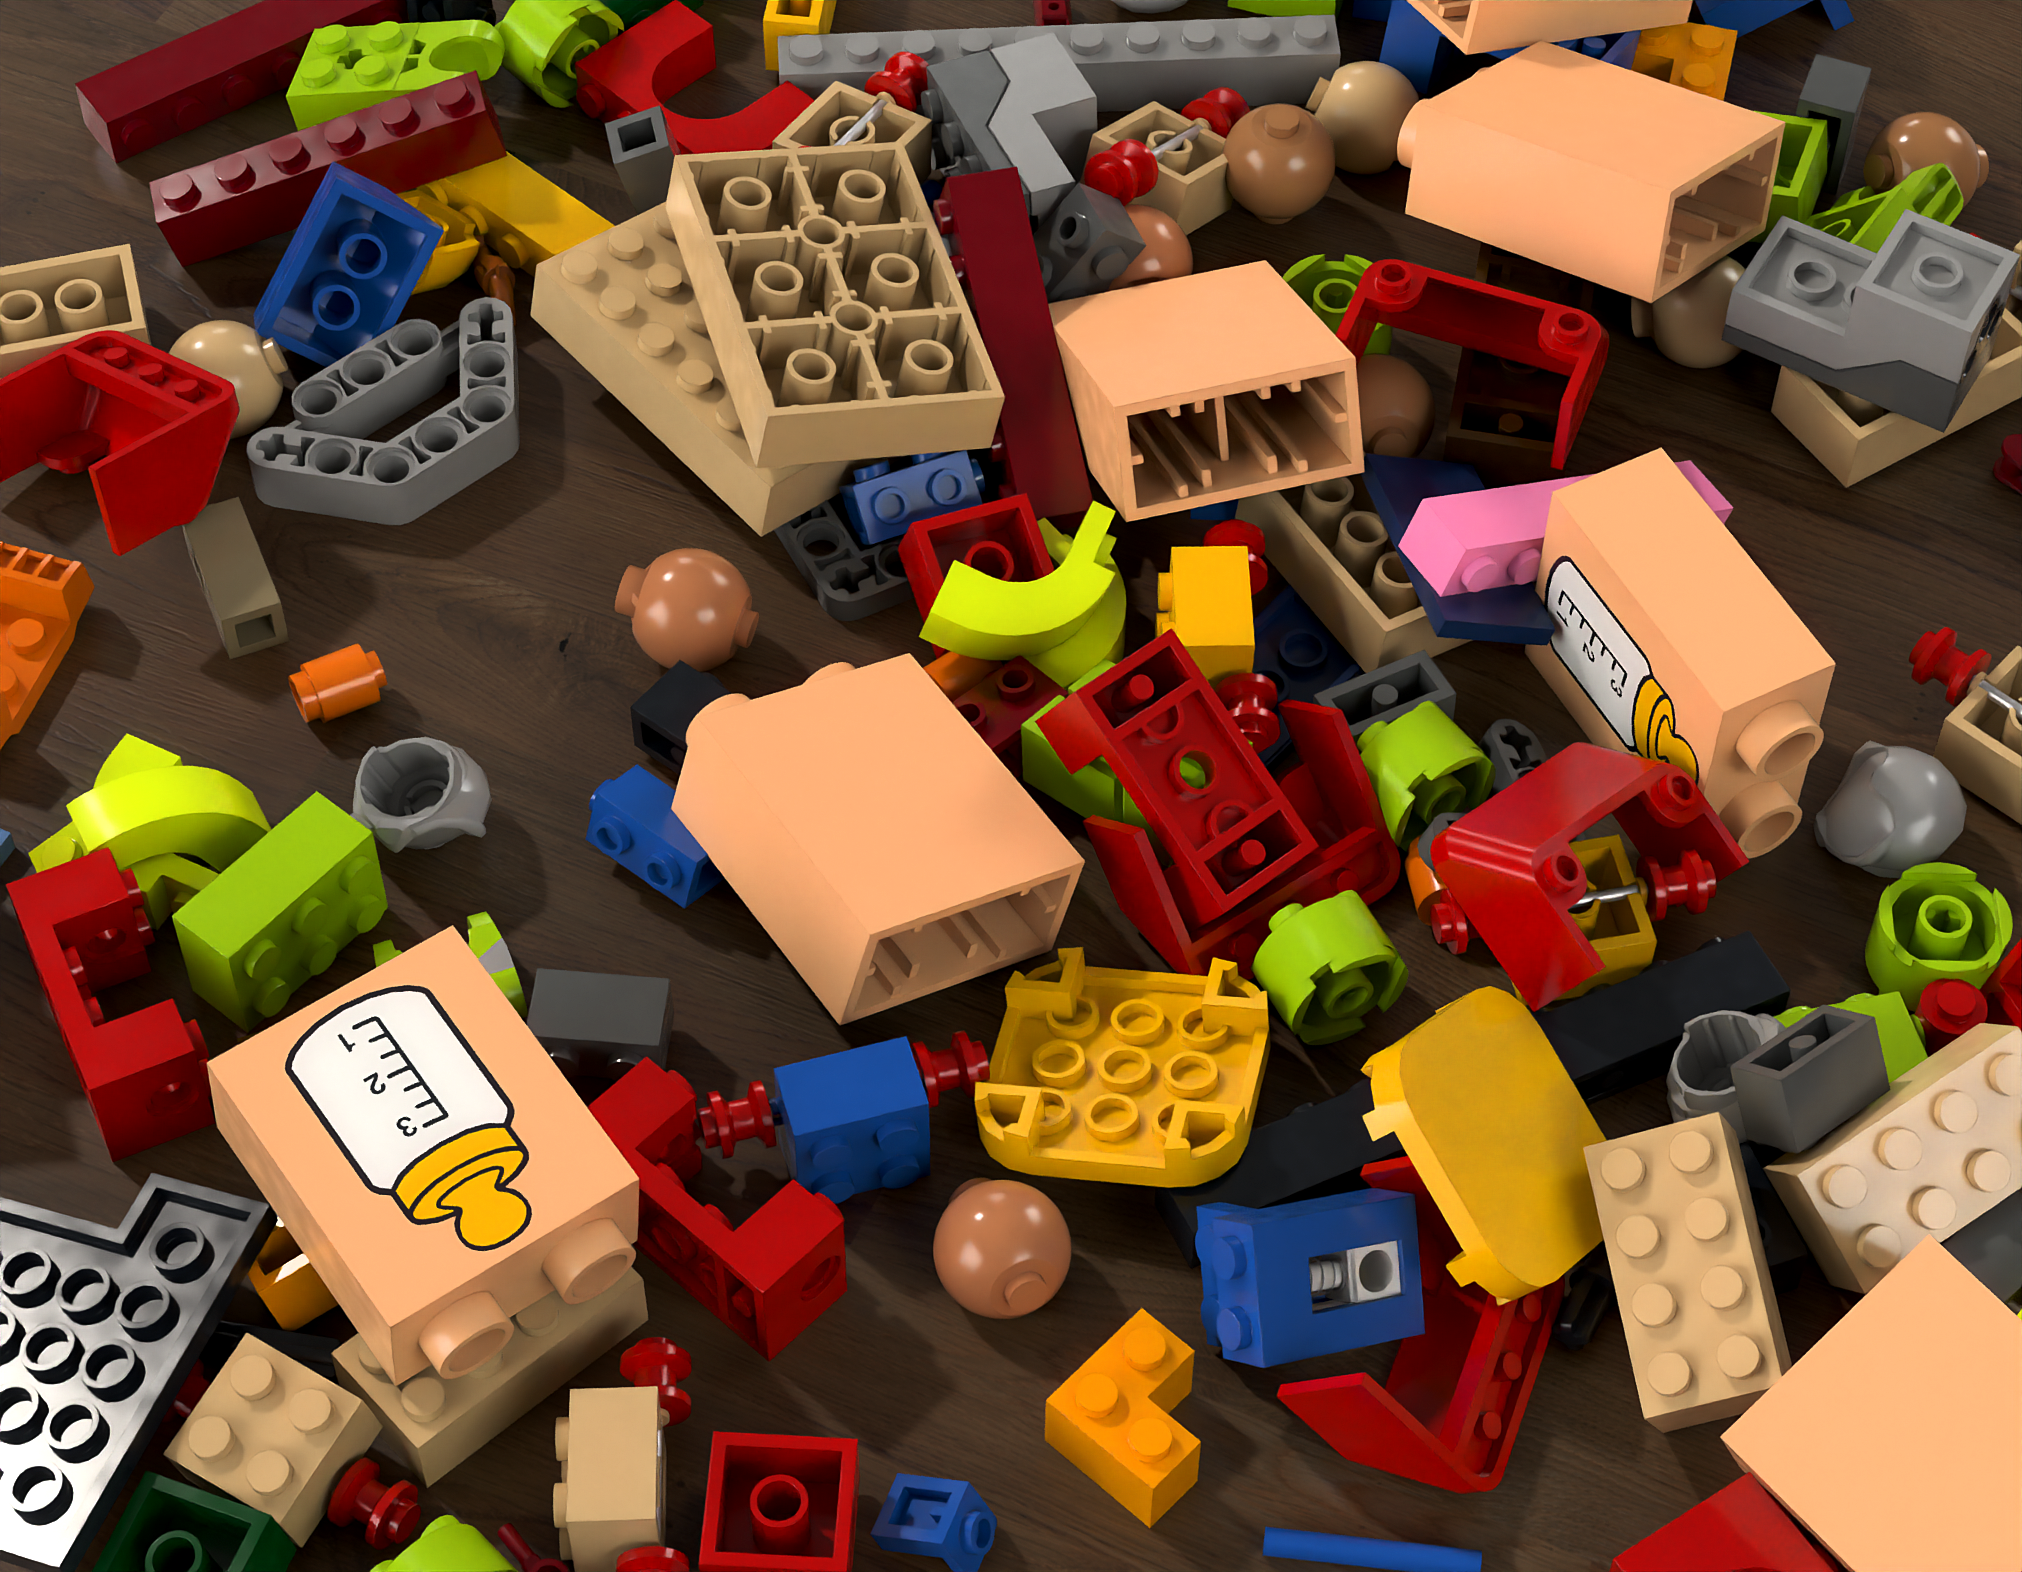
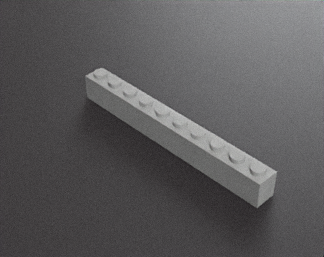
(1122, 62)

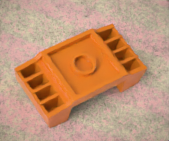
(38, 623)

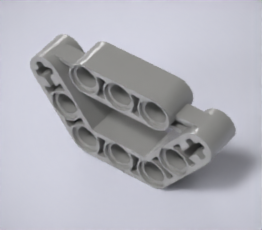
(328, 468)

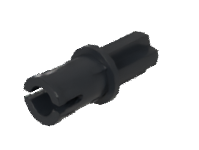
(1587, 1301)

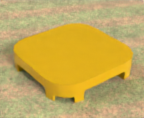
(1125, 1073)
(1493, 1140)

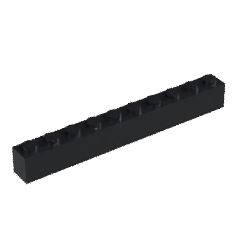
(1604, 1041)

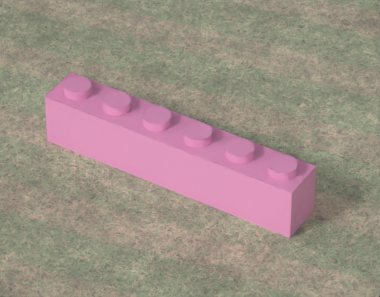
(1499, 533)

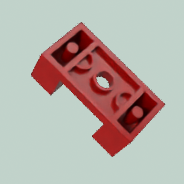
(1143, 723)
(139, 1071)
(762, 1277)

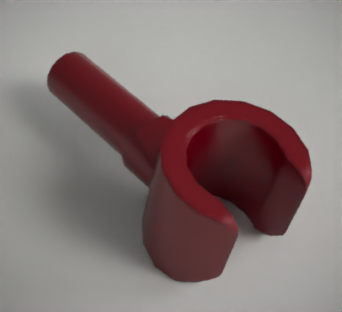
(524, 1555)

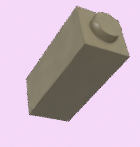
(235, 579)

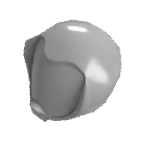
(420, 794)
(1892, 811)
(1701, 1071)

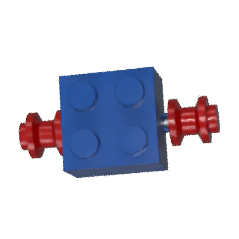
(850, 1115)

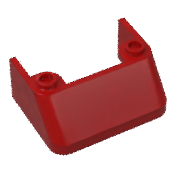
(1485, 321)
(137, 405)
(1336, 806)
(1520, 877)
(1451, 1391)

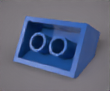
(346, 269)

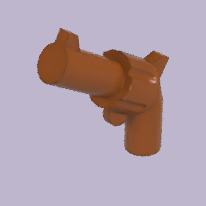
(494, 276)

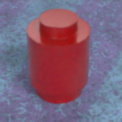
(1948, 1011)

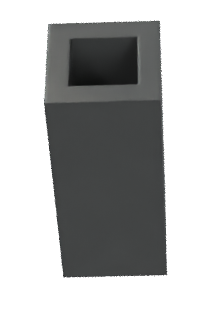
(643, 156)

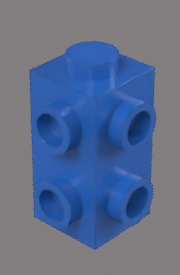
(889, 500)
(642, 833)

